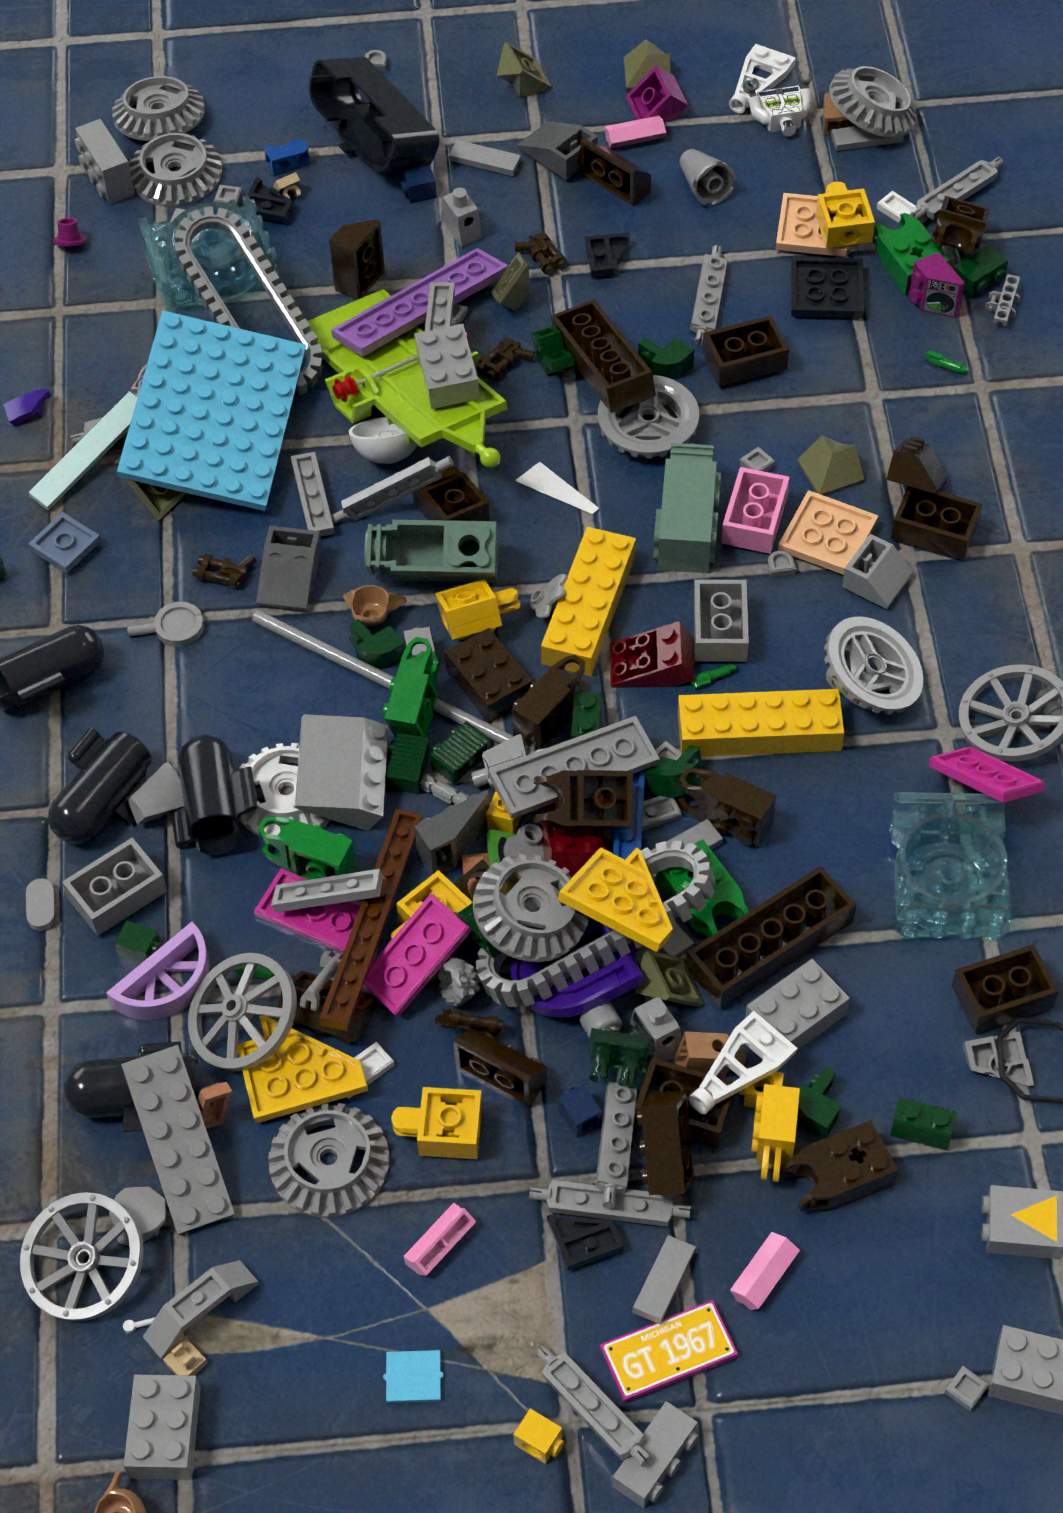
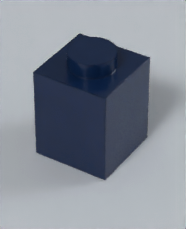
(419, 184)
(579, 1110)

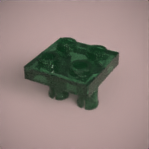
(619, 1051)

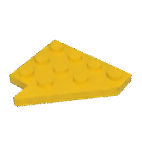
(620, 897)
(298, 1075)

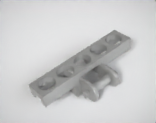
(1004, 298)

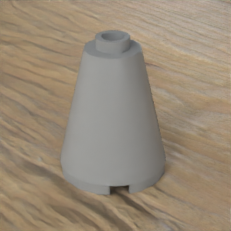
(707, 176)

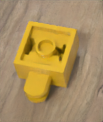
(843, 212)
(474, 608)
(438, 886)
(440, 1111)
(775, 1127)

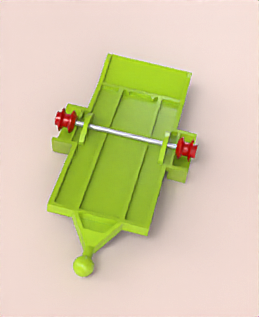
(396, 386)

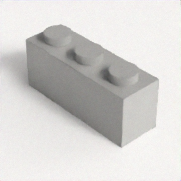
(665, 1442)

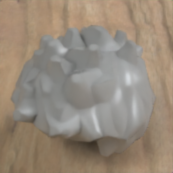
(458, 981)

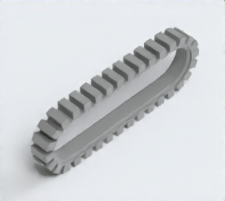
(262, 269)
(602, 948)

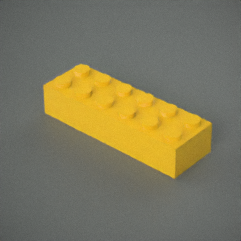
(590, 599)
(761, 722)

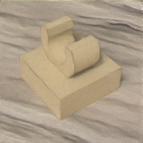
(288, 184)
(185, 1359)

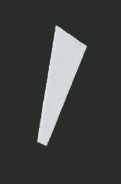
(547, 482)

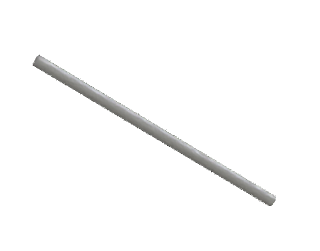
(371, 672)

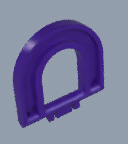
(590, 991)

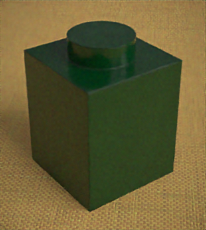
(137, 942)

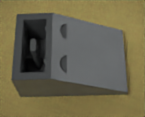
(557, 146)
(289, 567)
(451, 833)

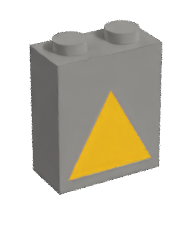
(1023, 1222)

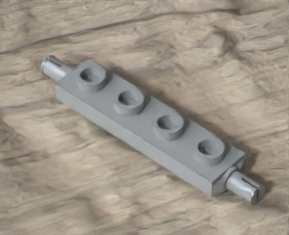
(958, 187)
(708, 294)
(391, 489)
(615, 1140)
(630, 1206)
(593, 1406)

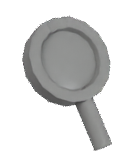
(174, 624)

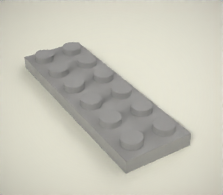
(613, 748)
(177, 1139)

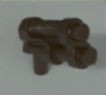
(541, 246)
(506, 352)
(230, 574)
(465, 1020)

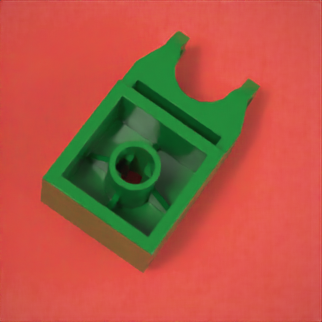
(904, 247)
(413, 692)
(308, 849)
(725, 900)

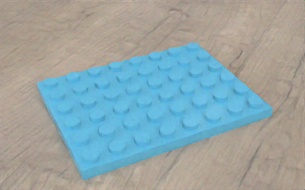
(212, 411)

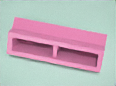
(635, 131)
(439, 1239)
(764, 1271)

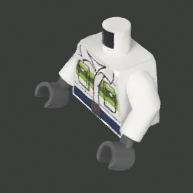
(782, 107)

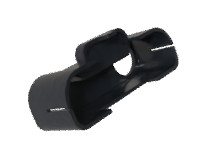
(382, 133)

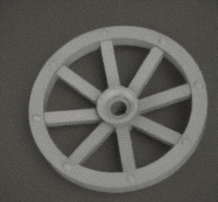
(1015, 715)
(239, 1010)
(77, 1254)

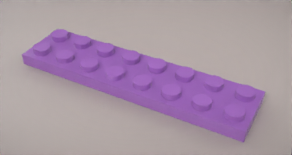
(409, 306)

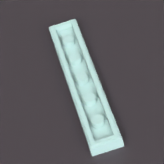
(85, 453)

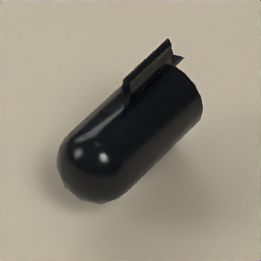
(49, 665)
(105, 781)
(211, 797)
(101, 1088)

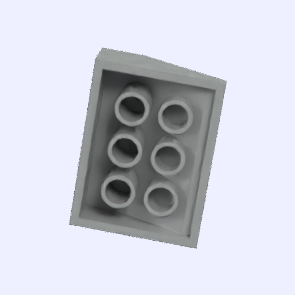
(342, 769)

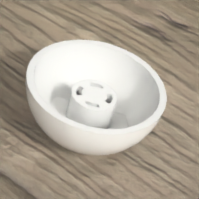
(381, 441)

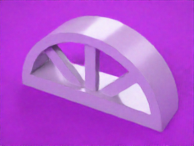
(144, 978)

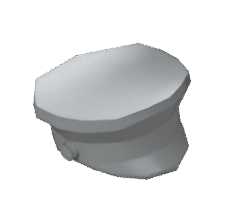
(146, 1208)

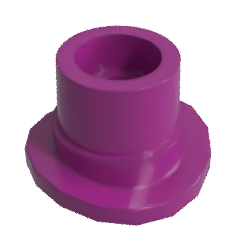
(69, 233)

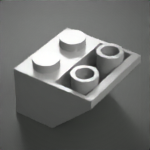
(877, 572)

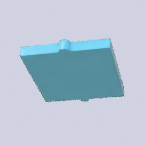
(413, 1376)

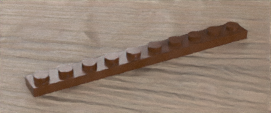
(370, 924)

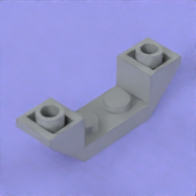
(195, 1302)

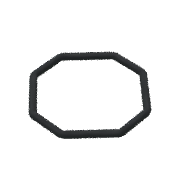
(1004, 1078)

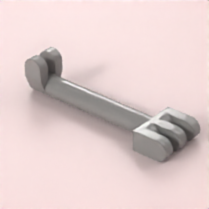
(312, 993)

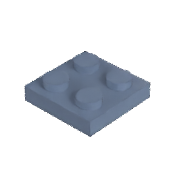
(64, 542)

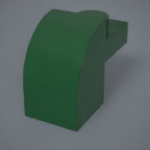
(551, 350)
(668, 362)
(377, 650)
(664, 777)
(815, 1110)

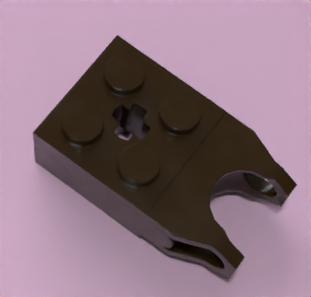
(960, 225)
(452, 499)
(547, 704)
(579, 803)
(730, 805)
(843, 1168)

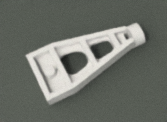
(764, 59)
(761, 1039)

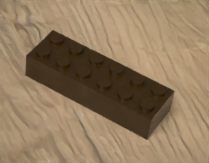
(604, 356)
(770, 936)

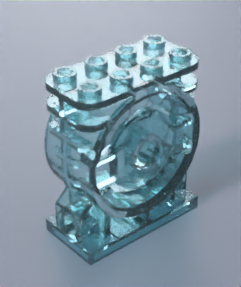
(210, 247)
(962, 842)

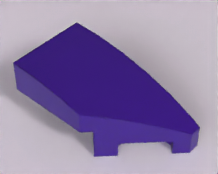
(26, 406)

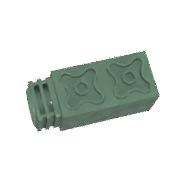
(689, 511)
(433, 550)

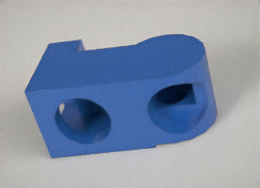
(287, 156)

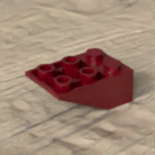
(653, 658)
(570, 846)

